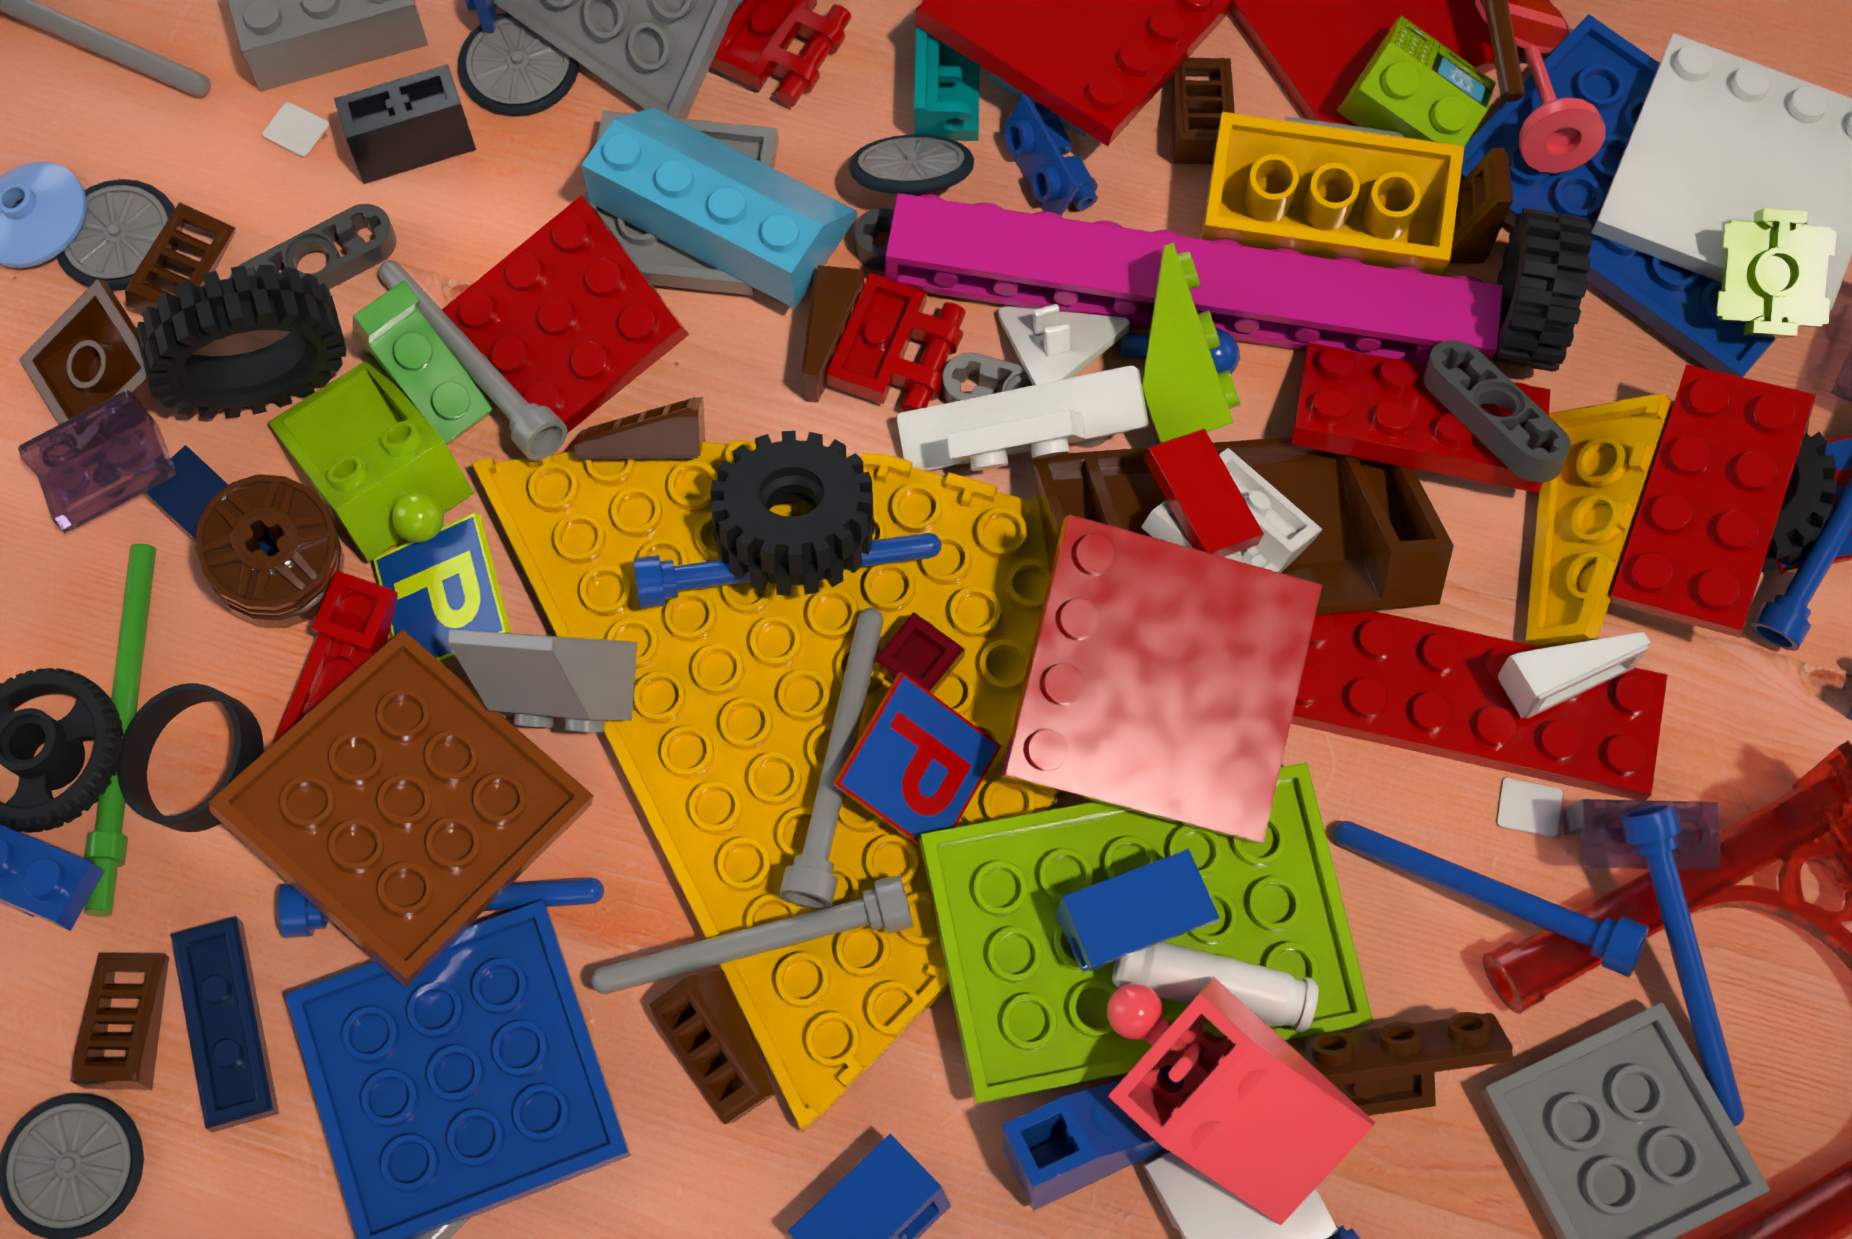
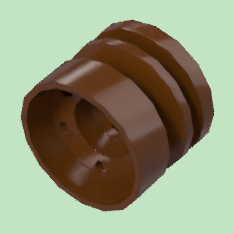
(261, 588)

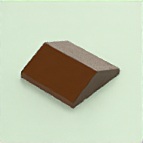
(87, 356)

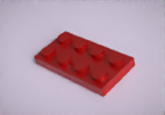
(1387, 415)
(1713, 500)

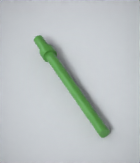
(107, 844)

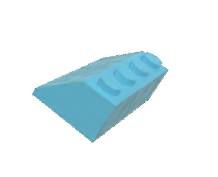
(715, 203)

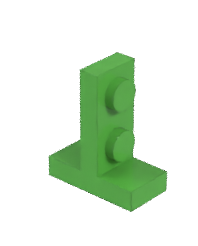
(420, 362)

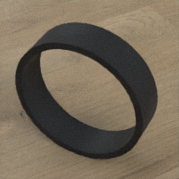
(146, 728)

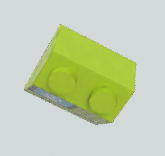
(1419, 89)

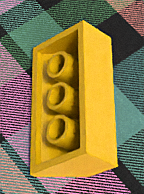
(1333, 192)

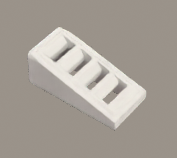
(1555, 674)

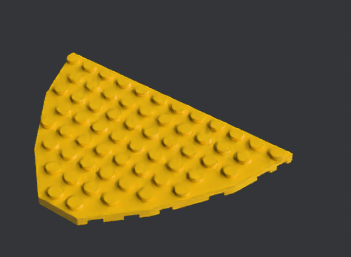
(743, 704)

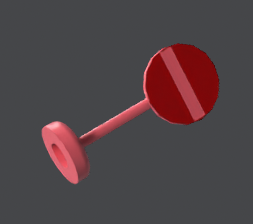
(1562, 130)

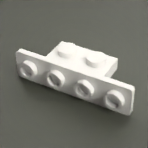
(1023, 420)

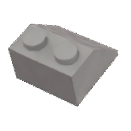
(550, 677)

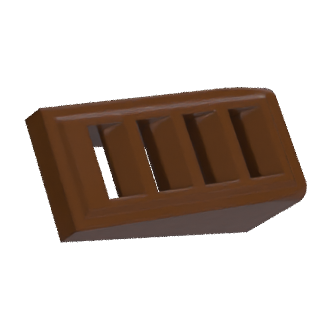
(1197, 145)
(1482, 208)
(140, 291)
(831, 306)
(654, 434)
(687, 1016)
(138, 1071)

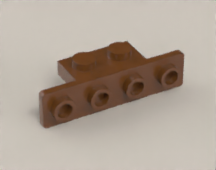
(1397, 1063)

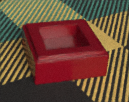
(920, 653)

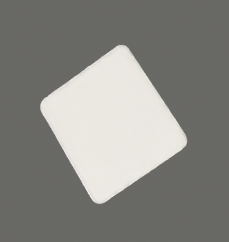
(295, 129)
(1530, 807)

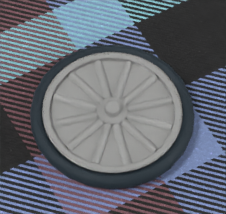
(514, 69)
(911, 164)
(116, 233)
(70, 1166)

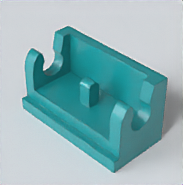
(945, 91)

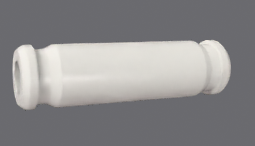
(1183, 973)

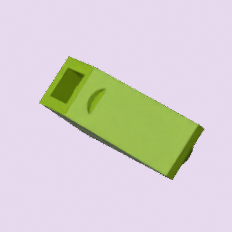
(1178, 367)

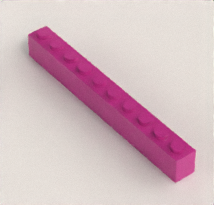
(1249, 290)

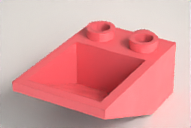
(1248, 1102)

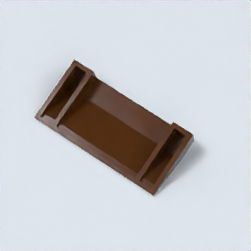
(1378, 526)

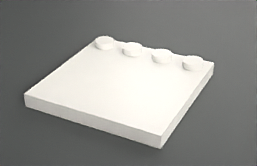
(1721, 145)

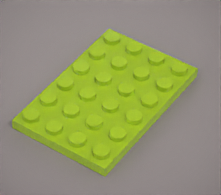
(1015, 987)

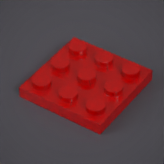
(568, 316)

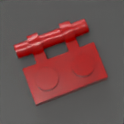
(759, 42)
(878, 337)

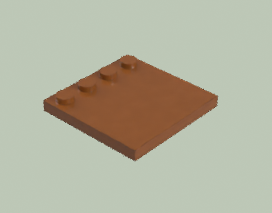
(401, 806)

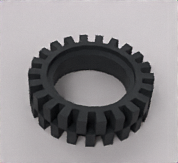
(233, 307)

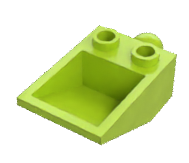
(373, 460)

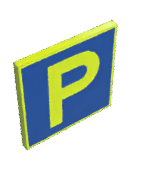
(444, 586)

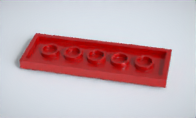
(1442, 697)

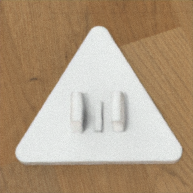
(1056, 342)

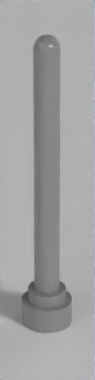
(108, 45)
(533, 427)
(810, 878)
(881, 907)

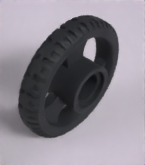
(63, 753)

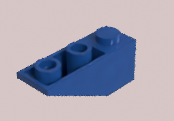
(1074, 1143)

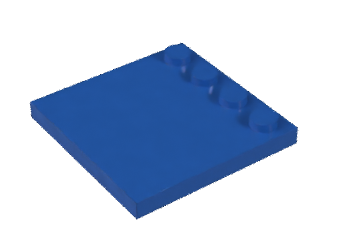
(460, 1082)

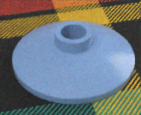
(39, 213)

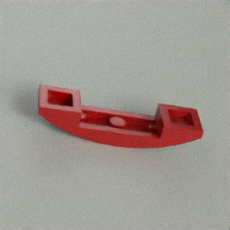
(350, 630)

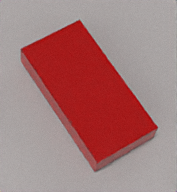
(1203, 495)

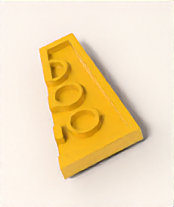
(1590, 515)

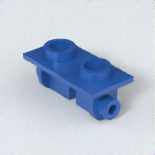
(1037, 144)

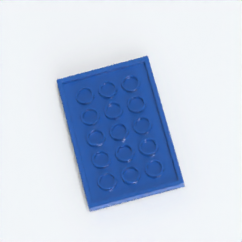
(1672, 300)

